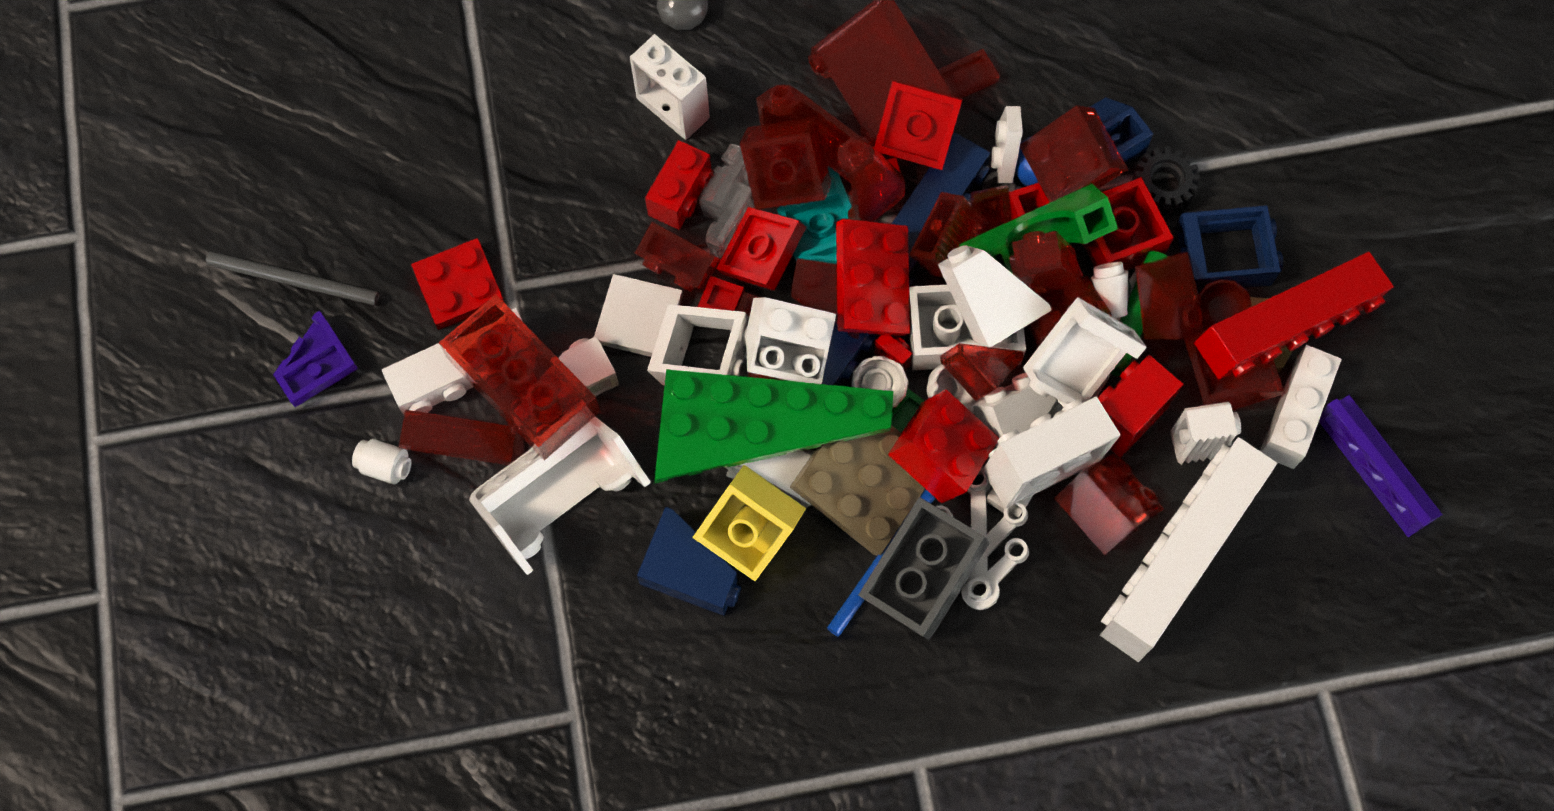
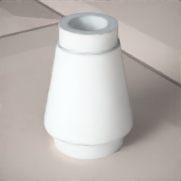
(1112, 285)

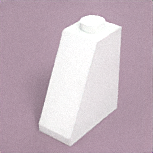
(989, 295)

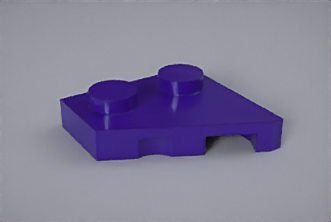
(314, 363)

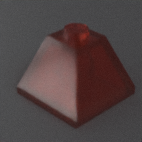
(1169, 298)

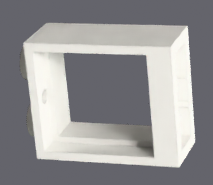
(669, 80)
(676, 334)

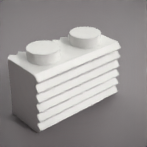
(1203, 431)

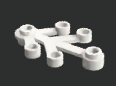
(999, 532)

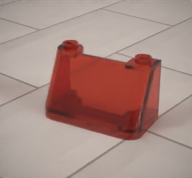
(868, 56)
(872, 177)

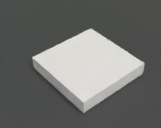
(634, 314)

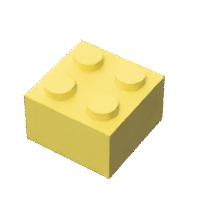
(749, 523)

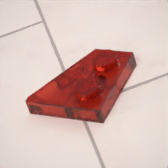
(817, 286)

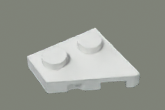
(1007, 143)

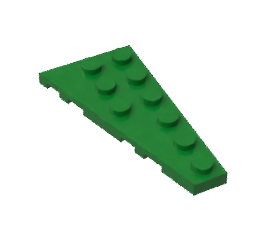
(742, 420)

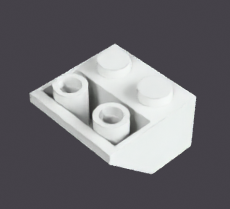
(788, 340)

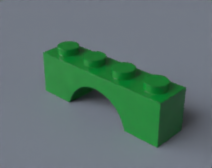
(1076, 217)

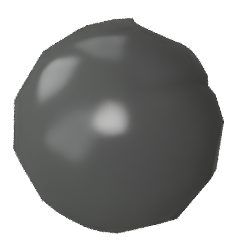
(682, 13)

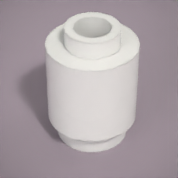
(381, 461)

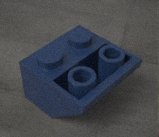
(1125, 128)

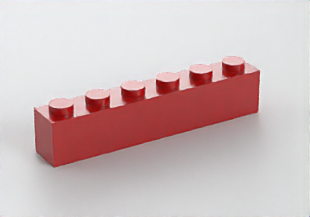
(1293, 316)

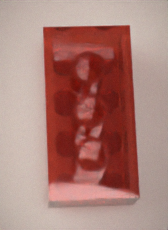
(520, 377)

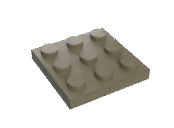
(860, 488)

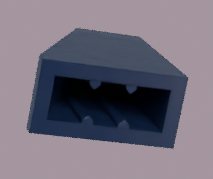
(686, 568)

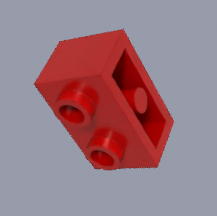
(679, 185)

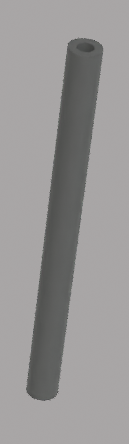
(292, 278)

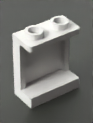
(1080, 353)

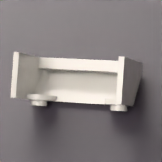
(537, 491)

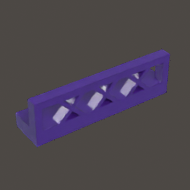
(1378, 465)

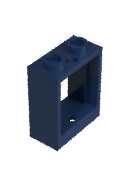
(1264, 232)

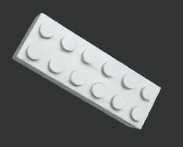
(1191, 544)

